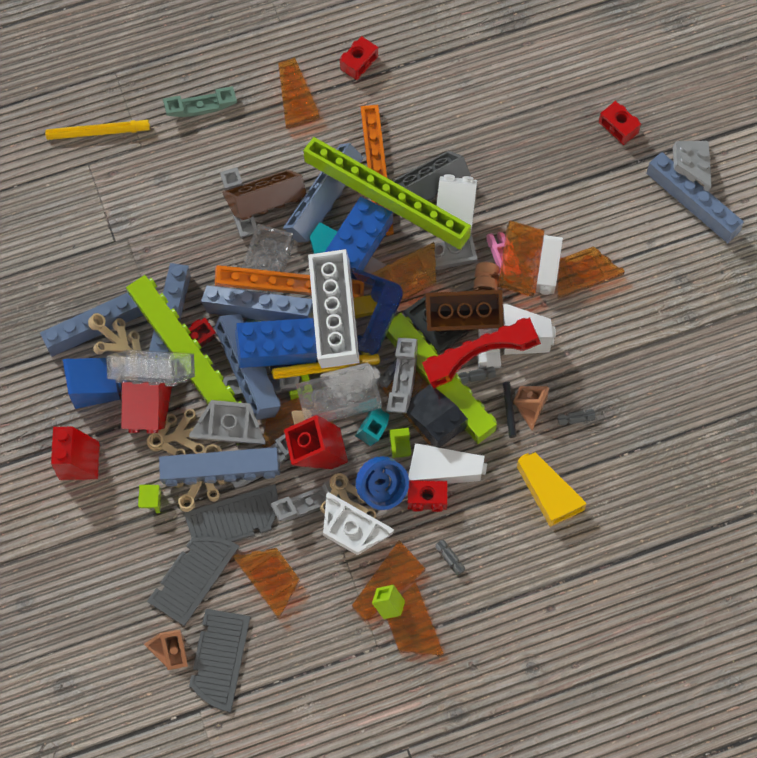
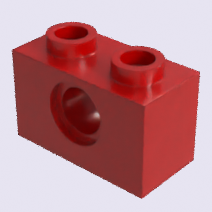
(357, 66)
(621, 131)
(436, 489)

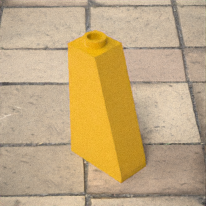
(549, 490)

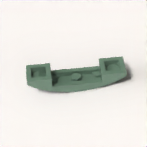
(200, 105)

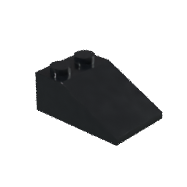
(436, 416)

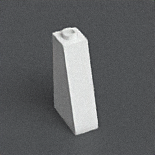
(445, 465)

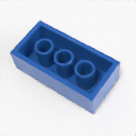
(362, 232)
(276, 342)

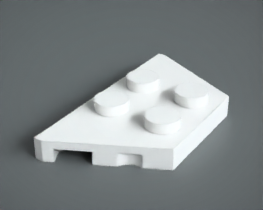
(351, 526)

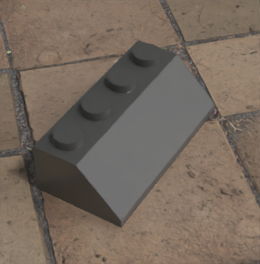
(425, 178)

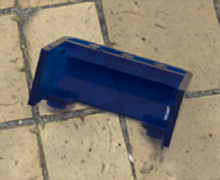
(388, 297)

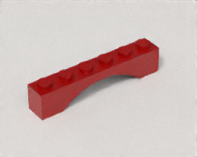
(518, 336)

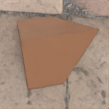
(530, 402)
(169, 649)

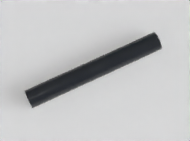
(509, 409)

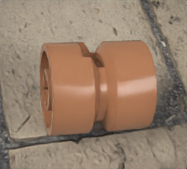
(486, 276)

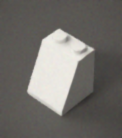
(457, 196)
(542, 325)

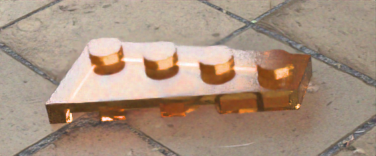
(296, 97)
(397, 569)

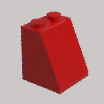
(144, 407)
(316, 444)
(74, 454)

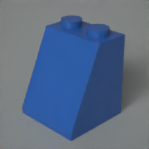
(89, 382)

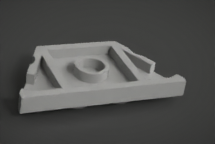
(693, 161)
(228, 423)

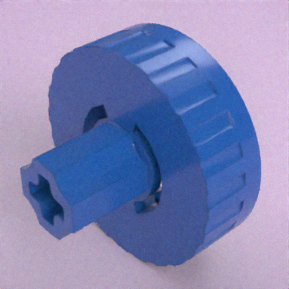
(372, 483)

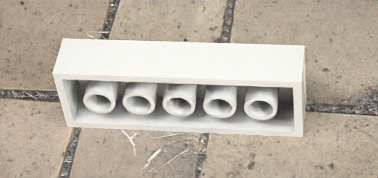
(333, 309)

